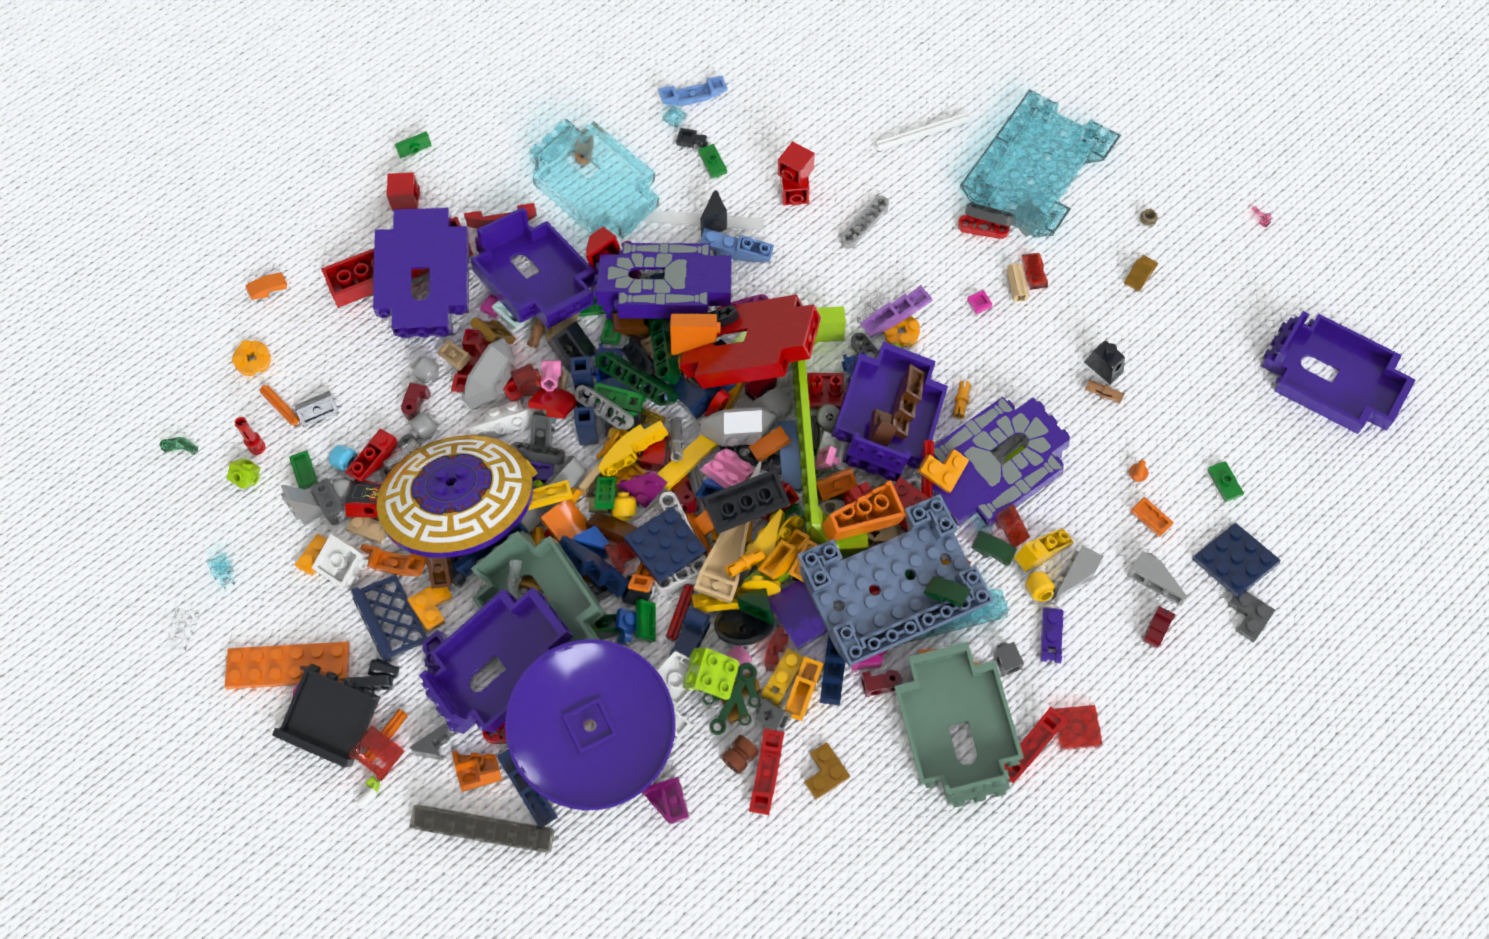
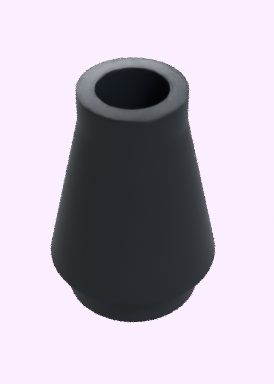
(380, 667)

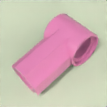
(551, 372)

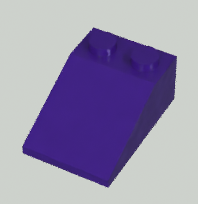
(798, 614)

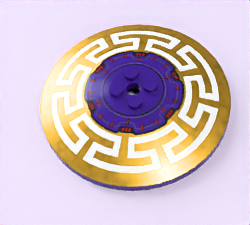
(450, 521)

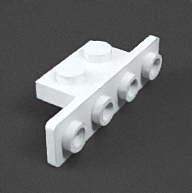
(504, 420)

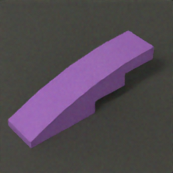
(896, 312)

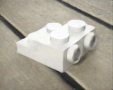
(340, 562)

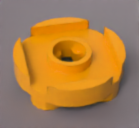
(906, 339)
(247, 349)

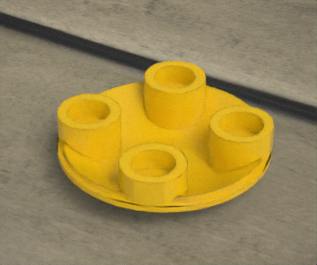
(789, 526)
(758, 582)

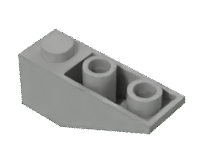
(301, 503)
(1082, 570)

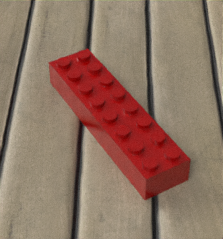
(354, 276)

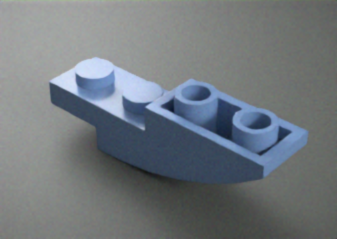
(740, 248)

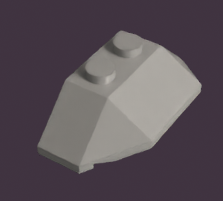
(489, 374)
(737, 426)

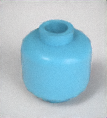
(342, 457)

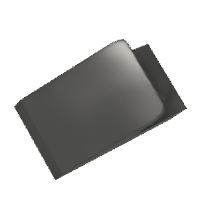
(541, 429)
(427, 745)

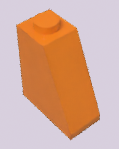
(692, 331)

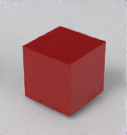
(796, 164)
(402, 191)
(793, 194)

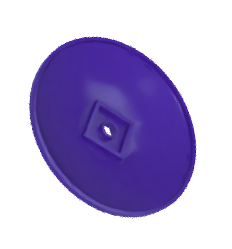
(597, 684)

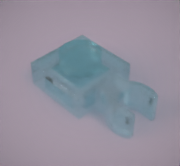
(221, 568)

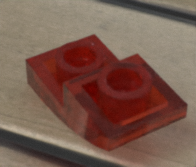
(1034, 271)
(775, 645)

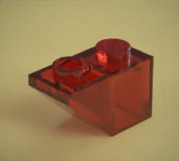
(527, 380)

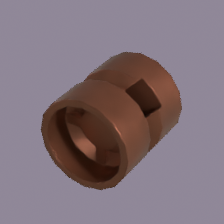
(737, 757)

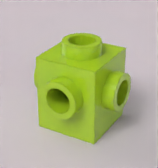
(243, 473)

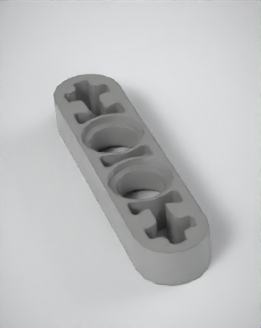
(865, 222)
(602, 410)

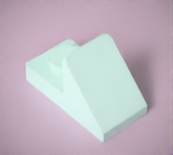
(510, 321)

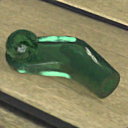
(178, 443)

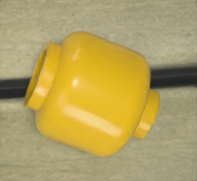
(624, 506)
(1039, 586)

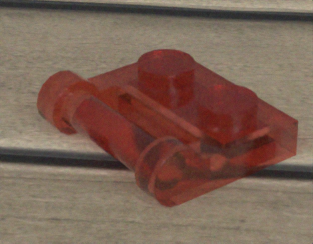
(381, 747)

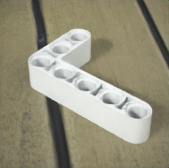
(676, 584)

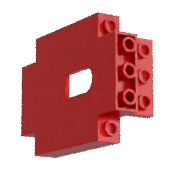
(776, 334)

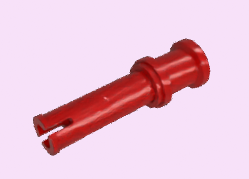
(251, 438)

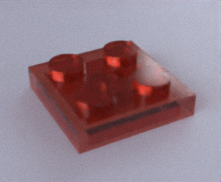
(1080, 729)

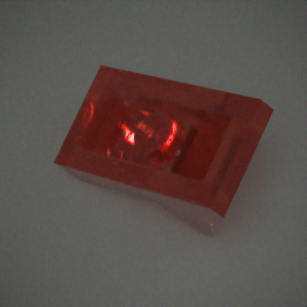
(1012, 525)
(619, 554)

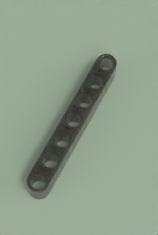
(482, 828)

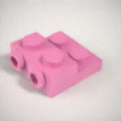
(728, 469)

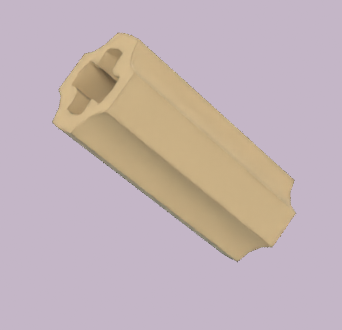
(1017, 282)

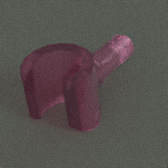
(1265, 218)

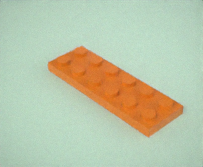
(281, 663)

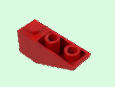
(372, 455)

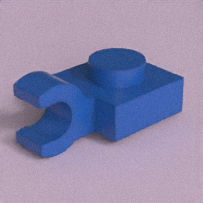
(626, 624)

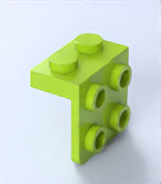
(711, 673)

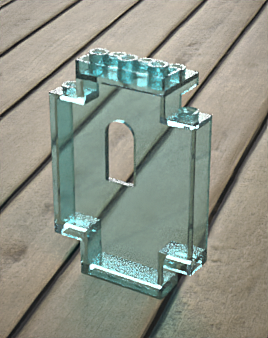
(612, 196)

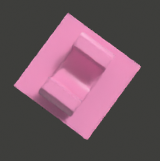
(826, 458)

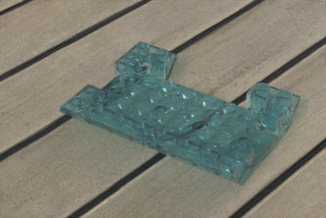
(1018, 156)

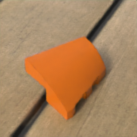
(476, 770)

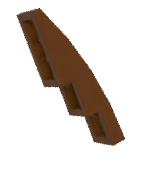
(906, 400)
(611, 527)

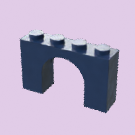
(696, 399)
(584, 416)

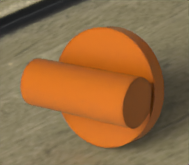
(1138, 471)

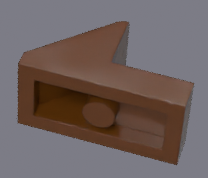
(881, 429)
(439, 572)

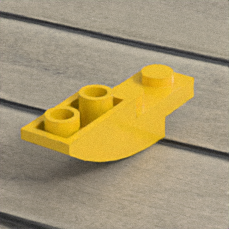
(625, 449)

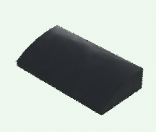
(745, 501)

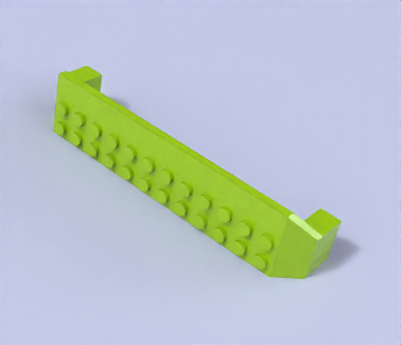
(830, 329)

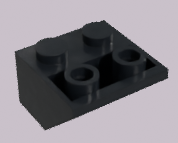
(571, 343)

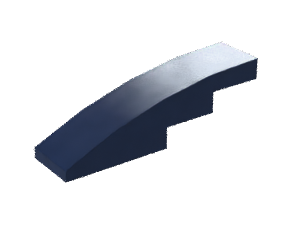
(594, 566)
(832, 676)
(536, 804)

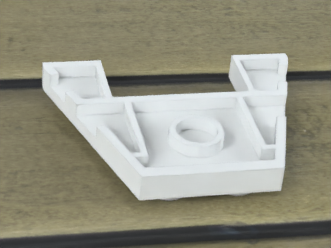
(673, 674)

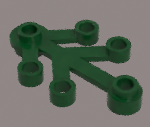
(736, 696)

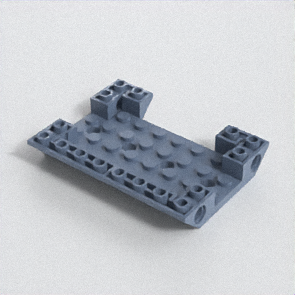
(901, 609)

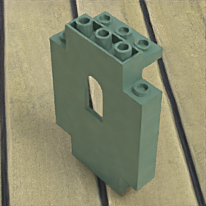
(553, 573)
(954, 691)

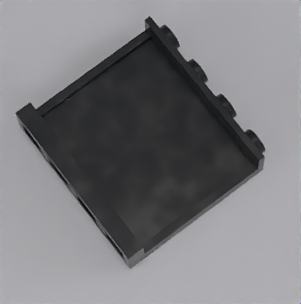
(327, 715)

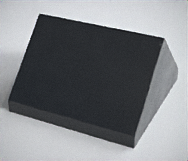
(714, 214)

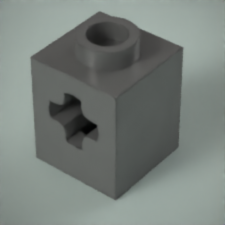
(1008, 658)
(780, 717)

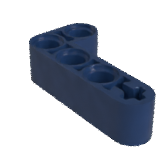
(694, 631)

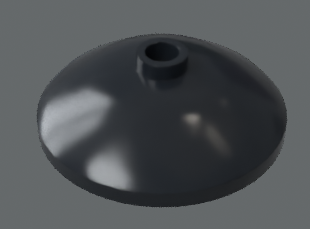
(741, 628)

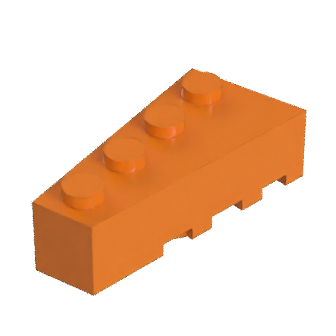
(867, 514)

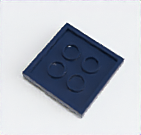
(665, 545)
(1236, 560)

